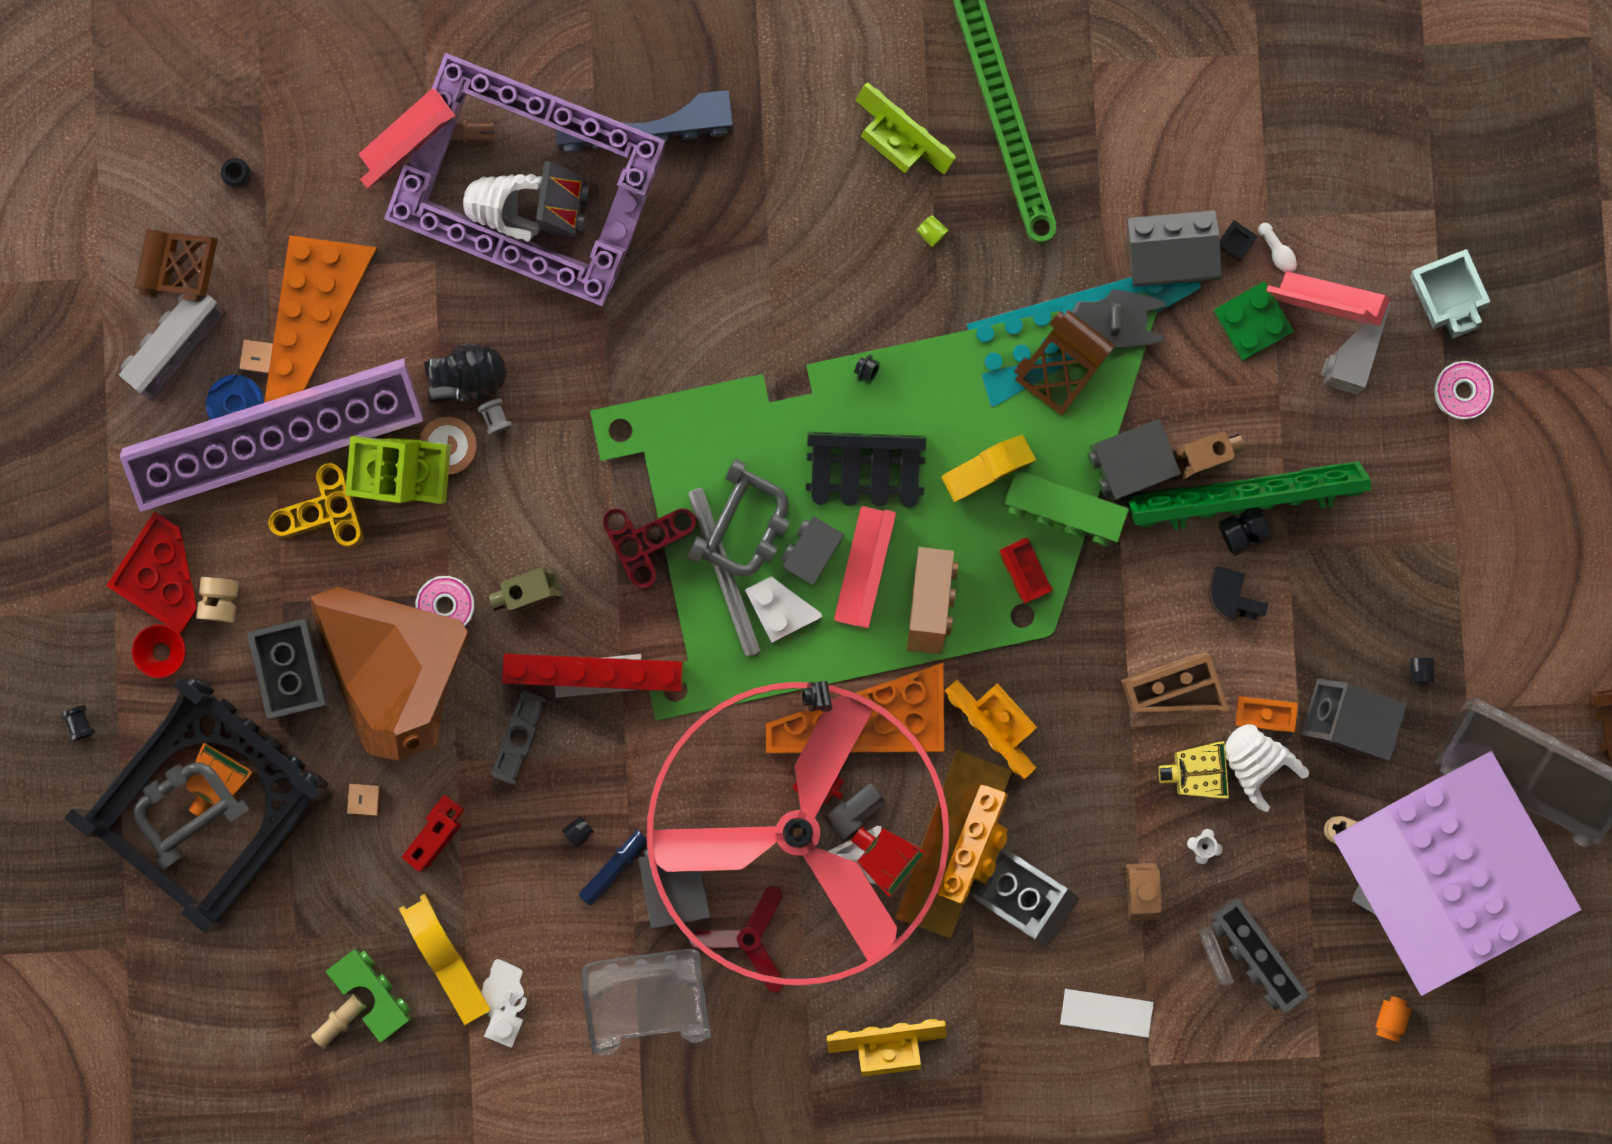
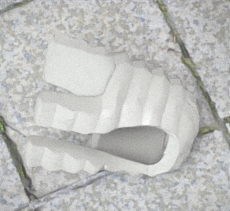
(495, 202)
(1256, 758)

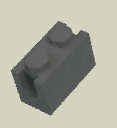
(812, 550)

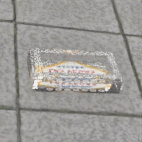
(1215, 955)

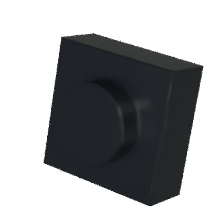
(1237, 240)

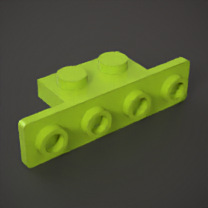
(898, 135)

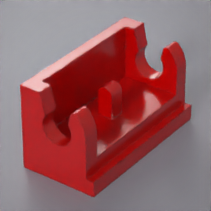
(1025, 570)

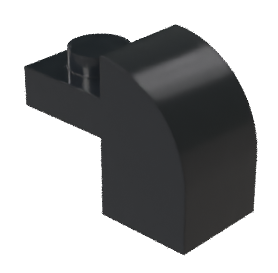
(1225, 596)

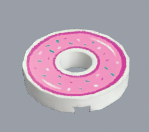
(1480, 385)
(449, 587)

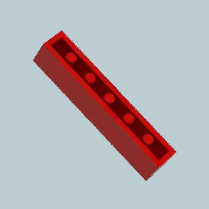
(593, 672)

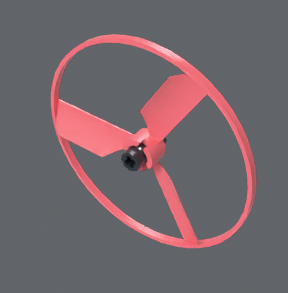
(737, 847)

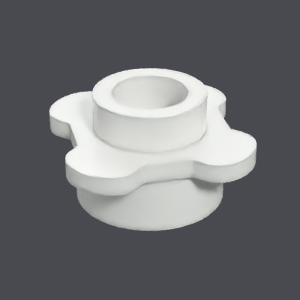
(1213, 848)

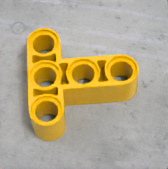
(988, 467)
(327, 516)

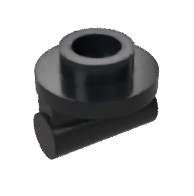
(817, 696)

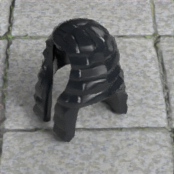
(466, 374)

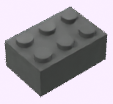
(288, 669)

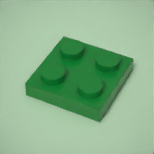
(1252, 321)

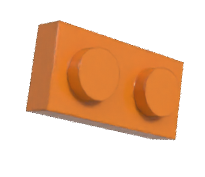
(1266, 714)

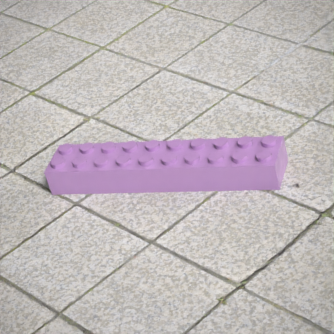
(271, 435)

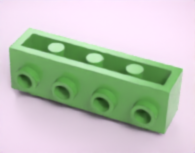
(1065, 507)

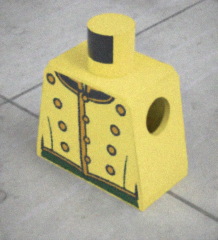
(1198, 772)

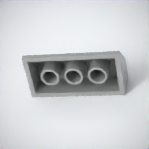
(170, 344)

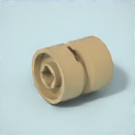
(217, 588)

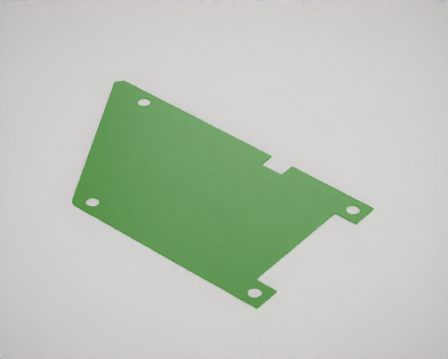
(919, 390)

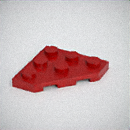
(158, 574)

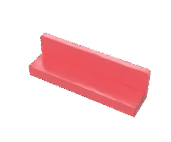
(405, 137)
(1331, 298)
(864, 567)

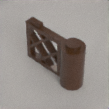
(160, 261)
(1079, 342)

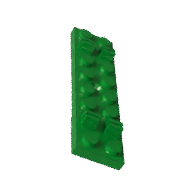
(1238, 495)

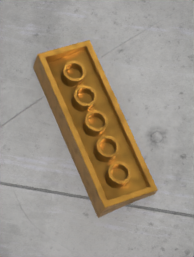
(959, 789)

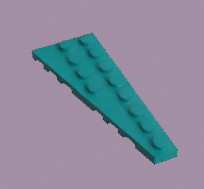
(1001, 383)

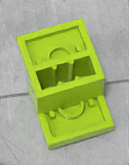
(398, 469)

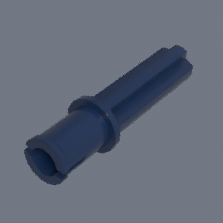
(613, 868)

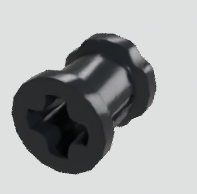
(77, 723)

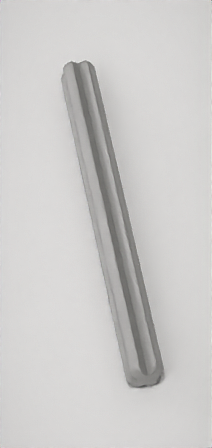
(726, 579)

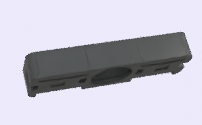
(510, 756)

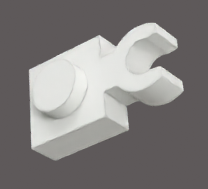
(505, 1024)

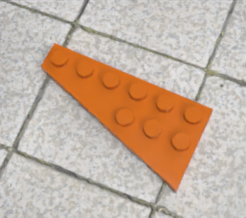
(313, 301)
(911, 699)

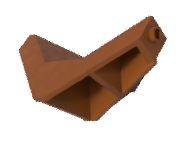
(389, 667)

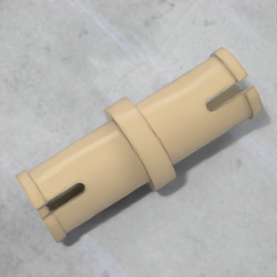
(339, 1021)

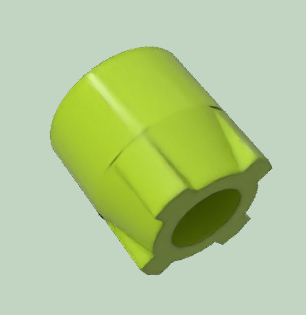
(932, 231)

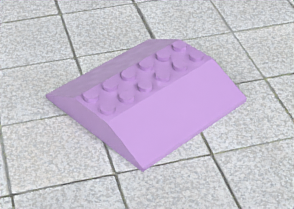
(1456, 873)

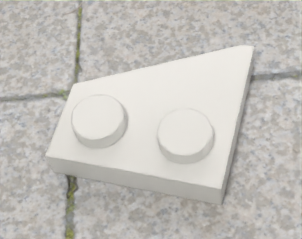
(780, 608)

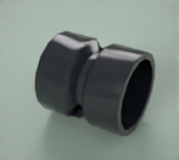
(1245, 530)

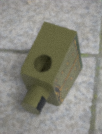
(537, 587)

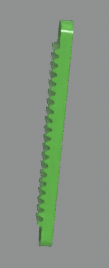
(1005, 116)

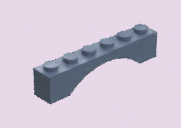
(703, 115)

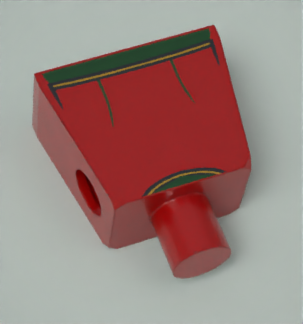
(886, 858)

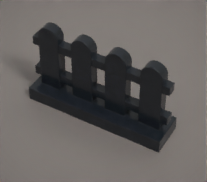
(880, 462)

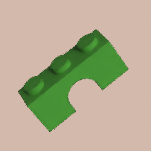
(388, 1012)

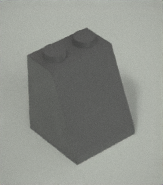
(1354, 719)

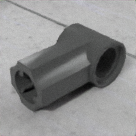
(851, 814)

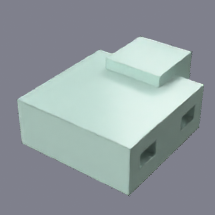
(1451, 293)

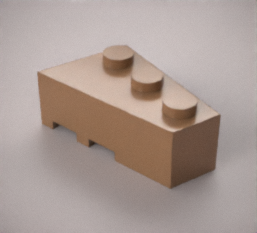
(931, 600)
(1177, 687)

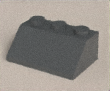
(1174, 248)

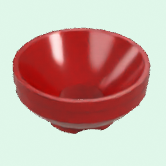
(144, 646)

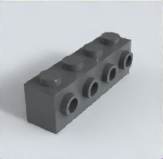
(1259, 955)

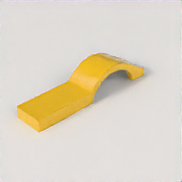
(445, 960)

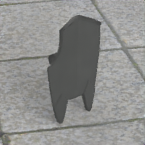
(1121, 317)

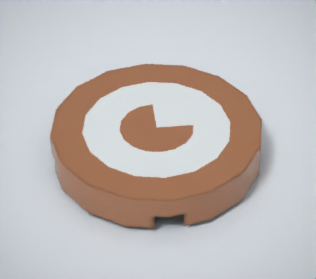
(459, 435)

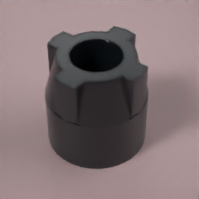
(1422, 670)
(577, 831)

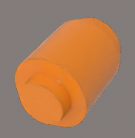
(1393, 1018)

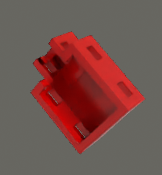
(430, 838)

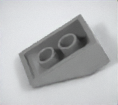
(1354, 359)

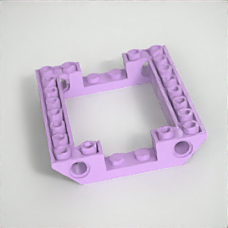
(592, 282)

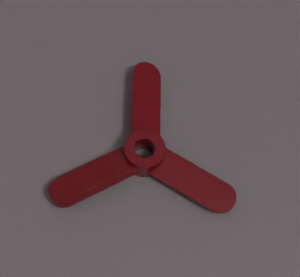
(756, 926)

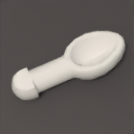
(1281, 255)

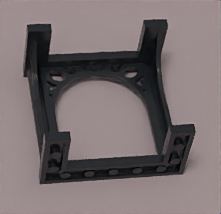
(191, 706)

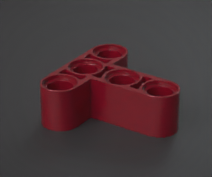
(645, 547)

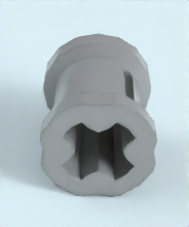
(494, 417)

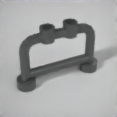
(777, 525)
(176, 776)

